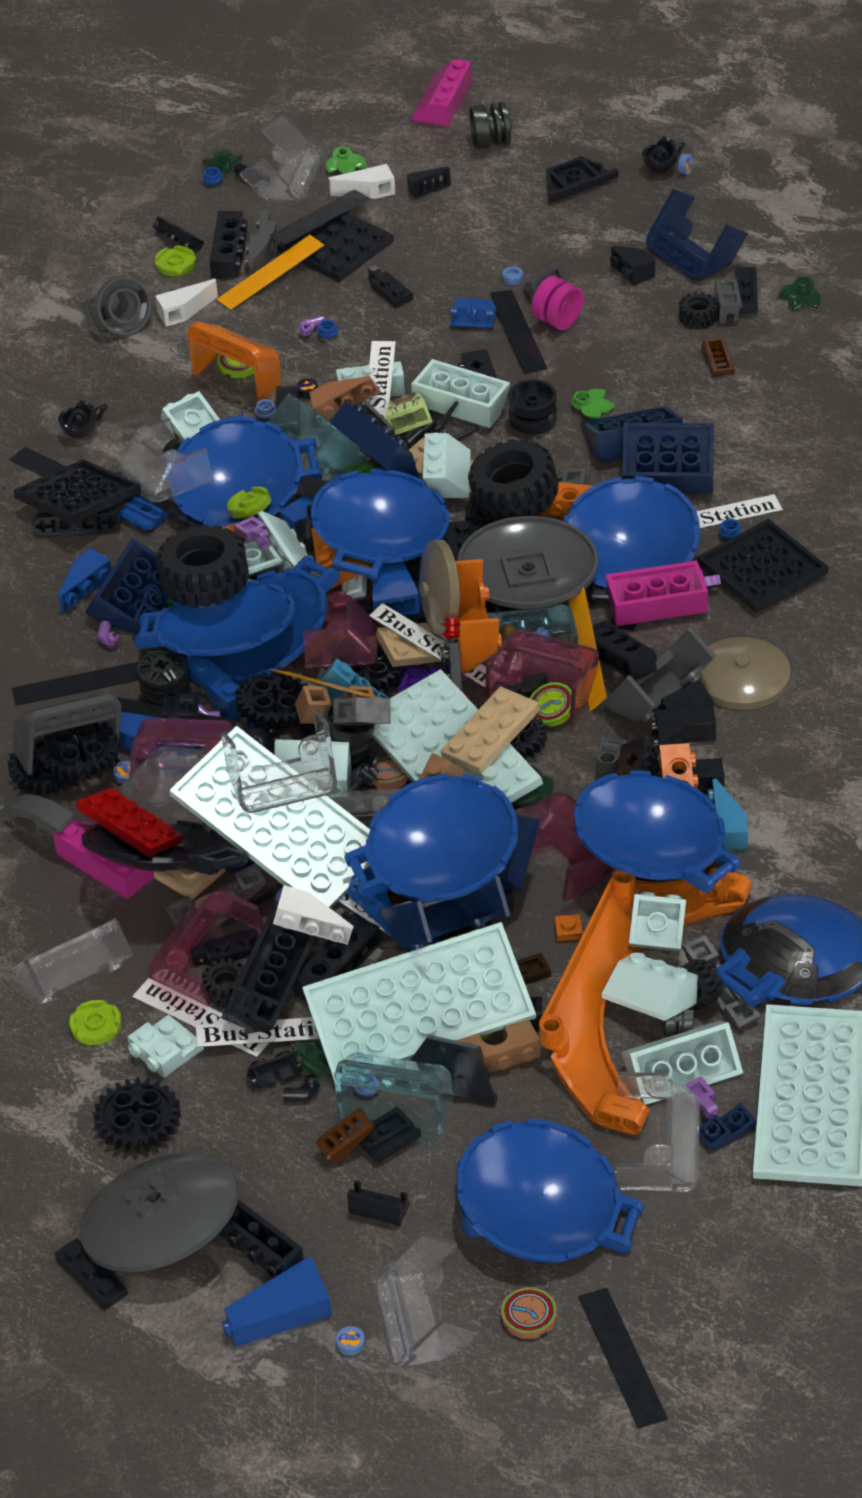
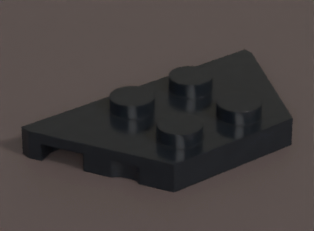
(576, 176)
(464, 1063)

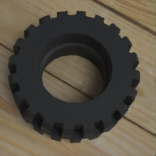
(511, 462)
(202, 566)

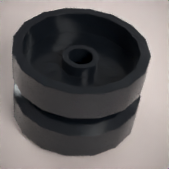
(532, 406)

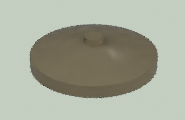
(438, 585)
(746, 673)

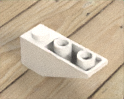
(372, 182)
(185, 302)
(309, 915)

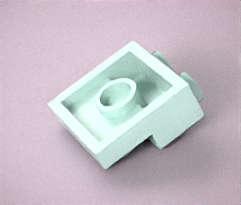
(189, 415)
(657, 922)
(163, 1045)

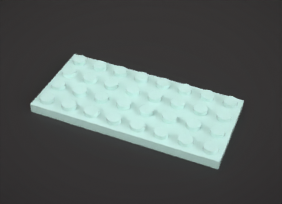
(428, 718)
(294, 843)
(437, 990)
(810, 1096)

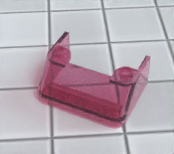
(344, 635)
(533, 653)
(174, 732)
(558, 829)
(173, 959)

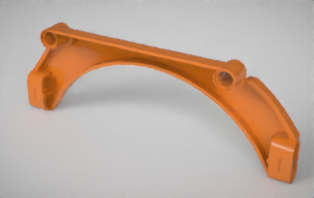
(576, 1011)

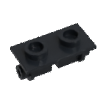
(264, 1070)

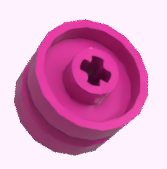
(557, 302)

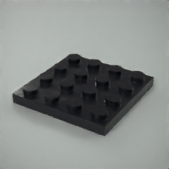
(346, 247)
(77, 491)
(762, 565)

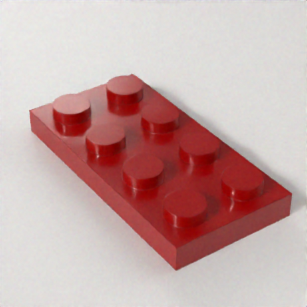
(129, 822)

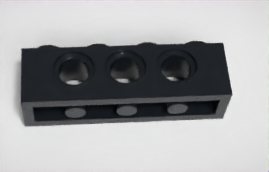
(228, 244)
(623, 651)
(338, 957)

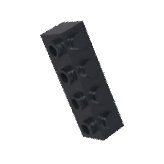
(261, 1241)

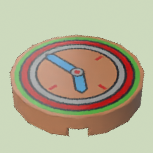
(389, 774)
(528, 1313)

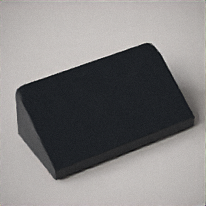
(688, 697)

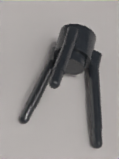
(440, 429)

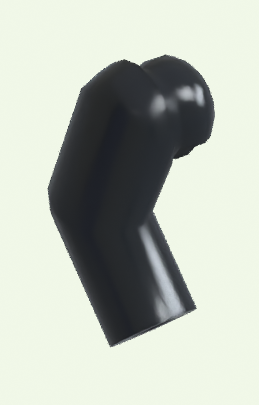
(304, 1092)

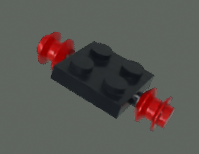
(450, 652)

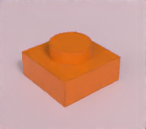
(568, 928)

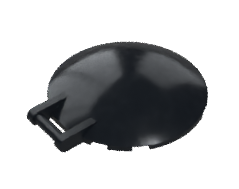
(198, 852)

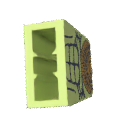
(407, 413)

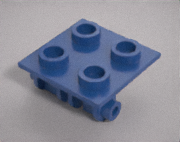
(473, 313)

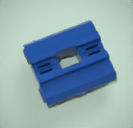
(143, 514)

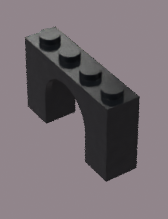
(687, 726)

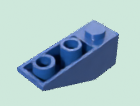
(83, 578)

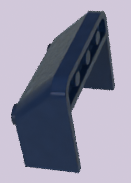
(670, 240)
(420, 921)

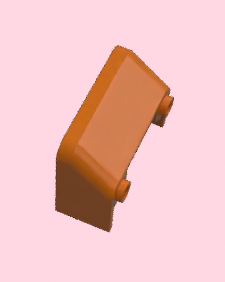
(210, 339)
(478, 635)

